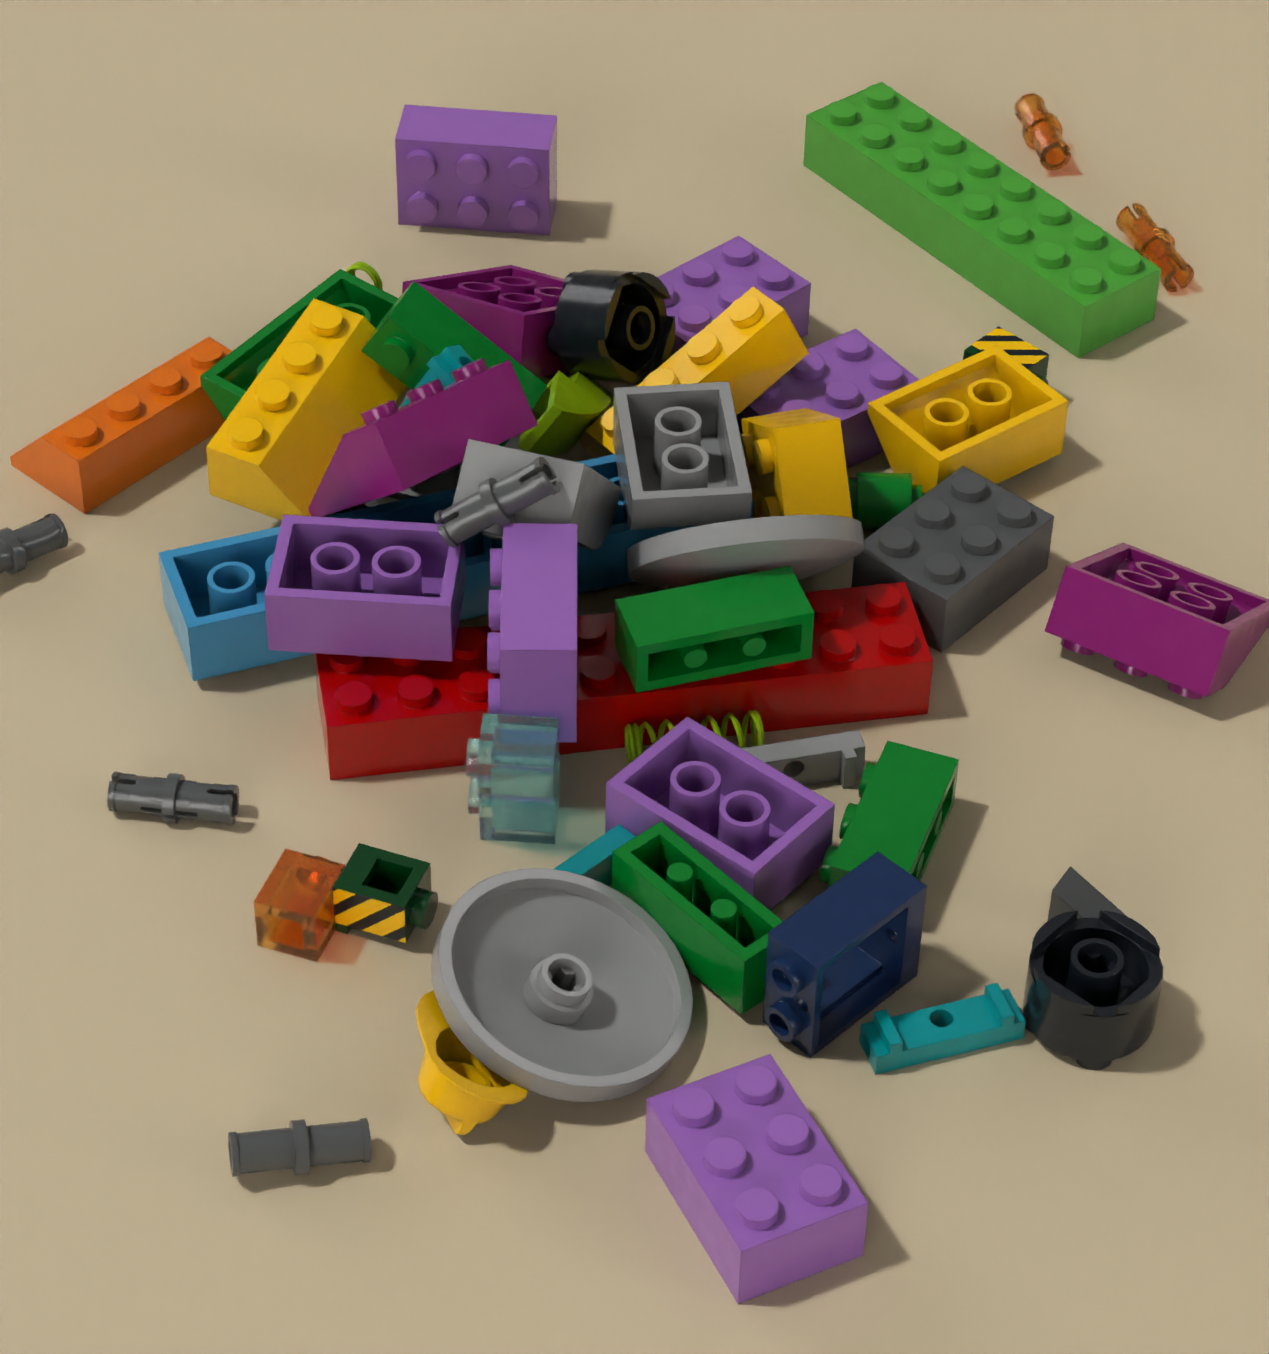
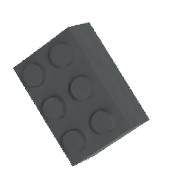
(959, 553)

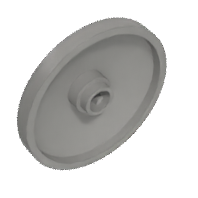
(744, 547)
(561, 985)

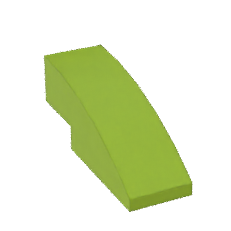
(564, 414)

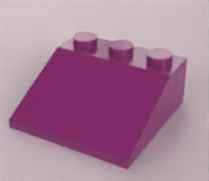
(508, 307)
(423, 437)
(1157, 619)

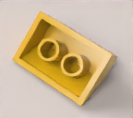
(971, 415)

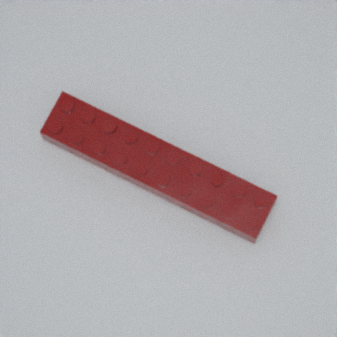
(420, 713)

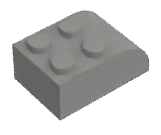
(679, 455)
(583, 496)

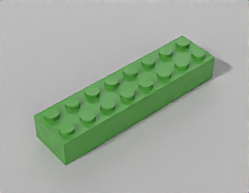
(982, 219)

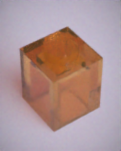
(297, 905)

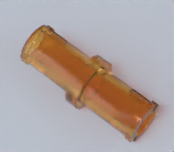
(1042, 131)
(1155, 245)

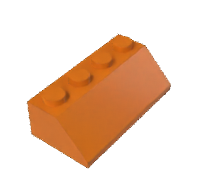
(127, 432)

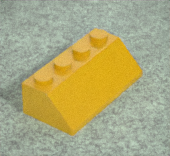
(744, 345)
(296, 412)

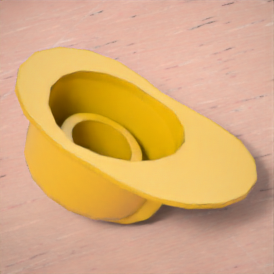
(454, 1077)

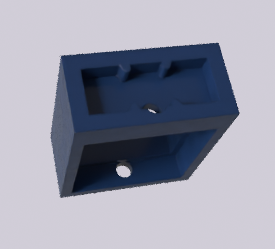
(843, 954)

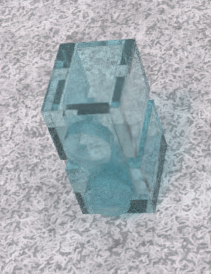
(515, 778)

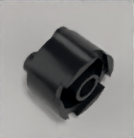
(612, 325)
(1092, 987)

